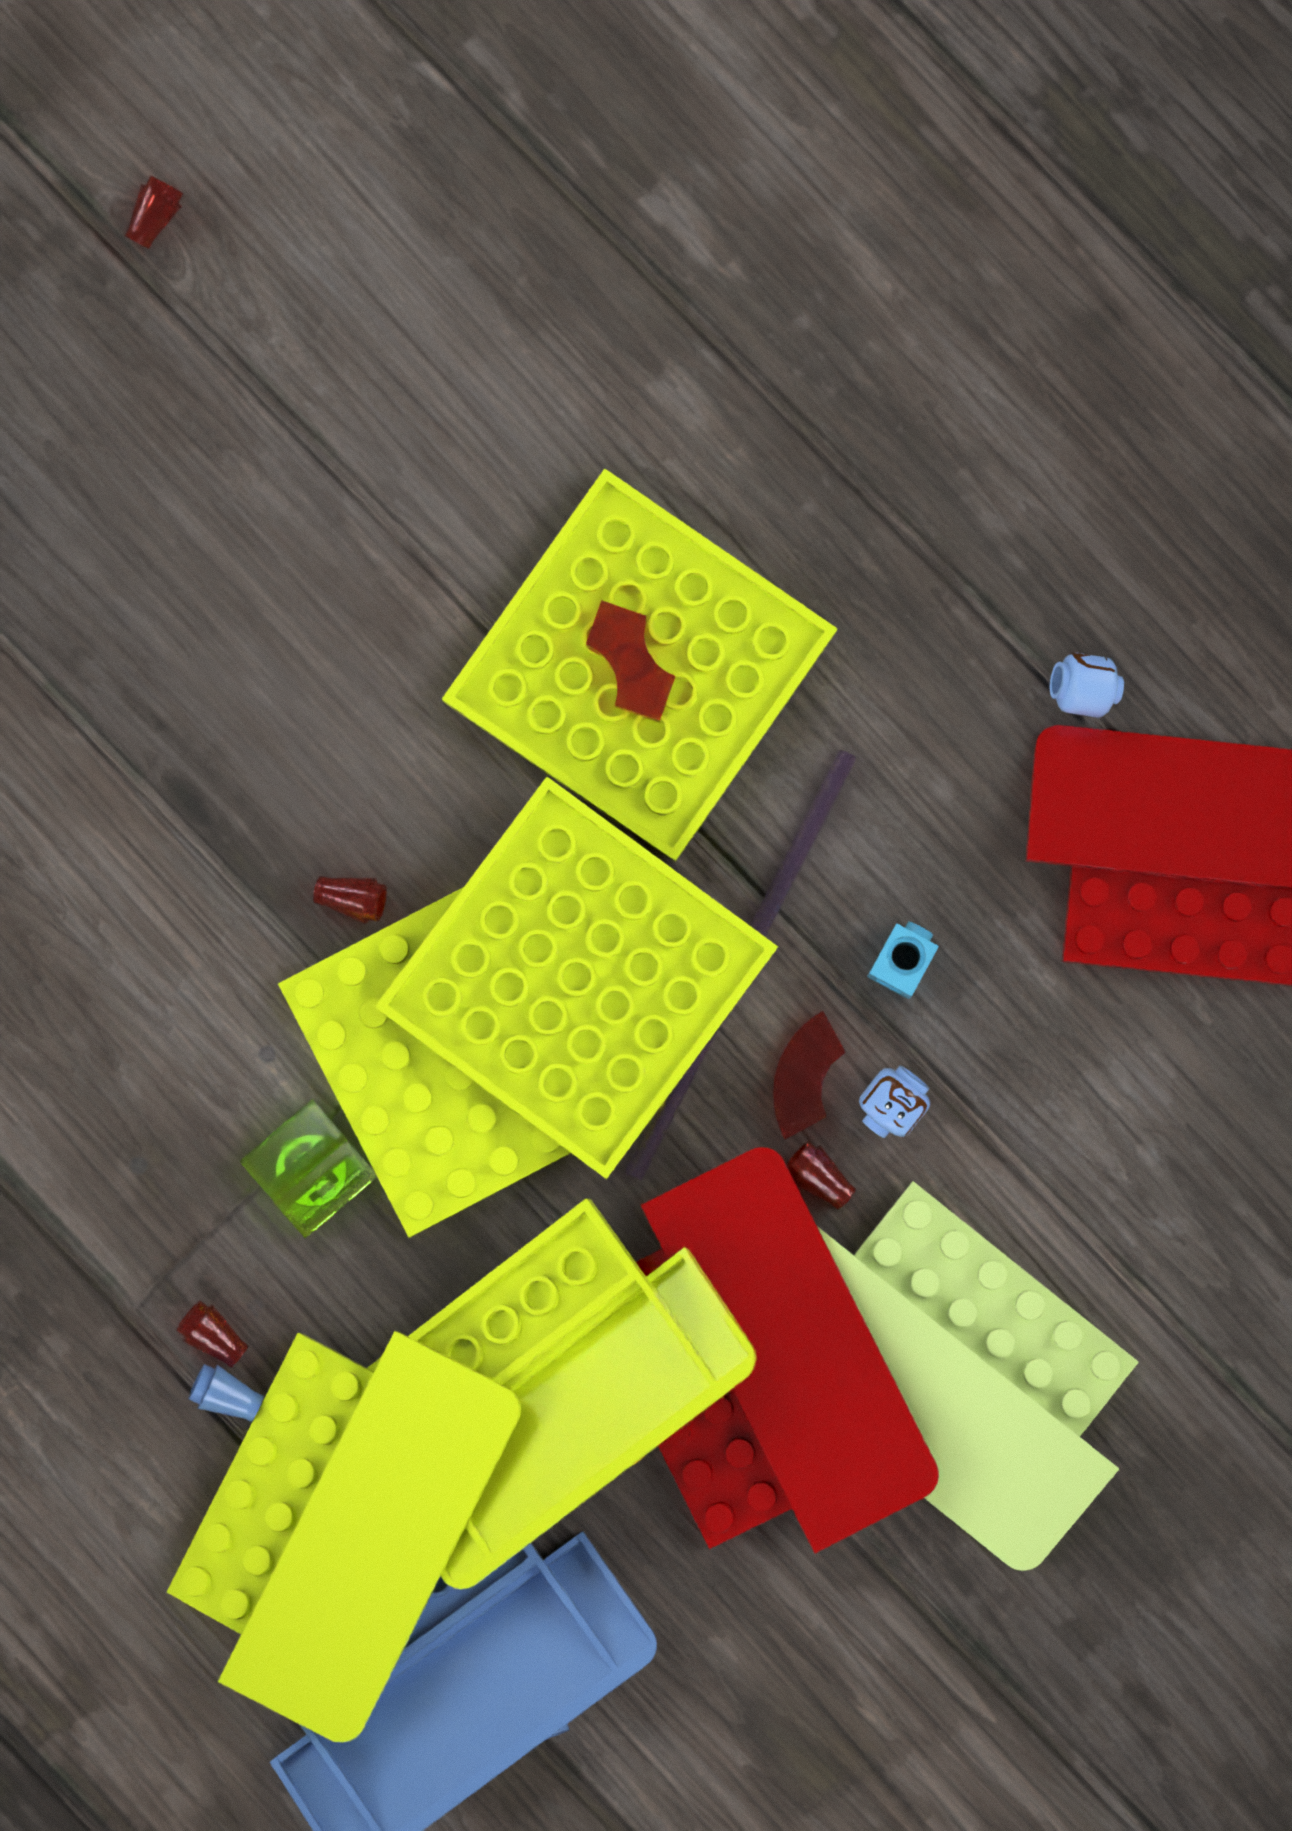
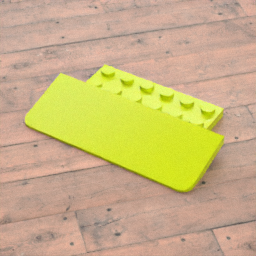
(599, 1371)
(342, 1523)

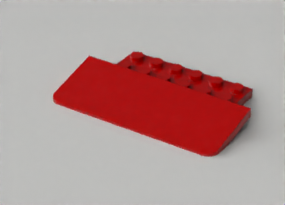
(1168, 850)
(820, 1411)

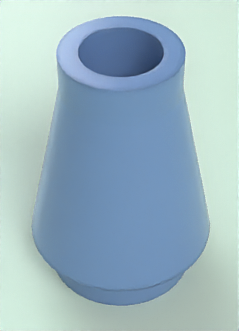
(224, 1394)

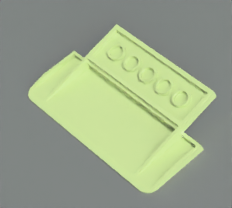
(990, 1374)

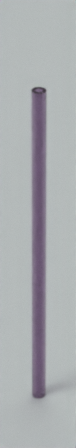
(762, 922)

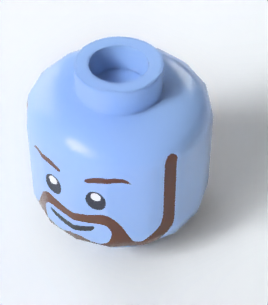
(1086, 684)
(894, 1102)

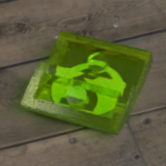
(308, 1168)

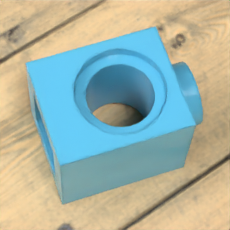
(903, 981)

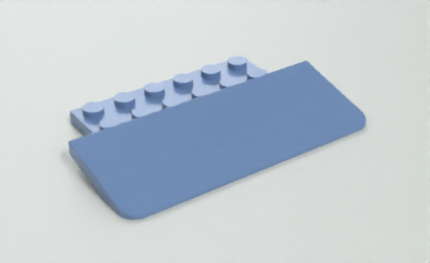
(475, 1691)

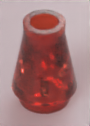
(152, 211)
(354, 897)
(819, 1175)
(210, 1333)

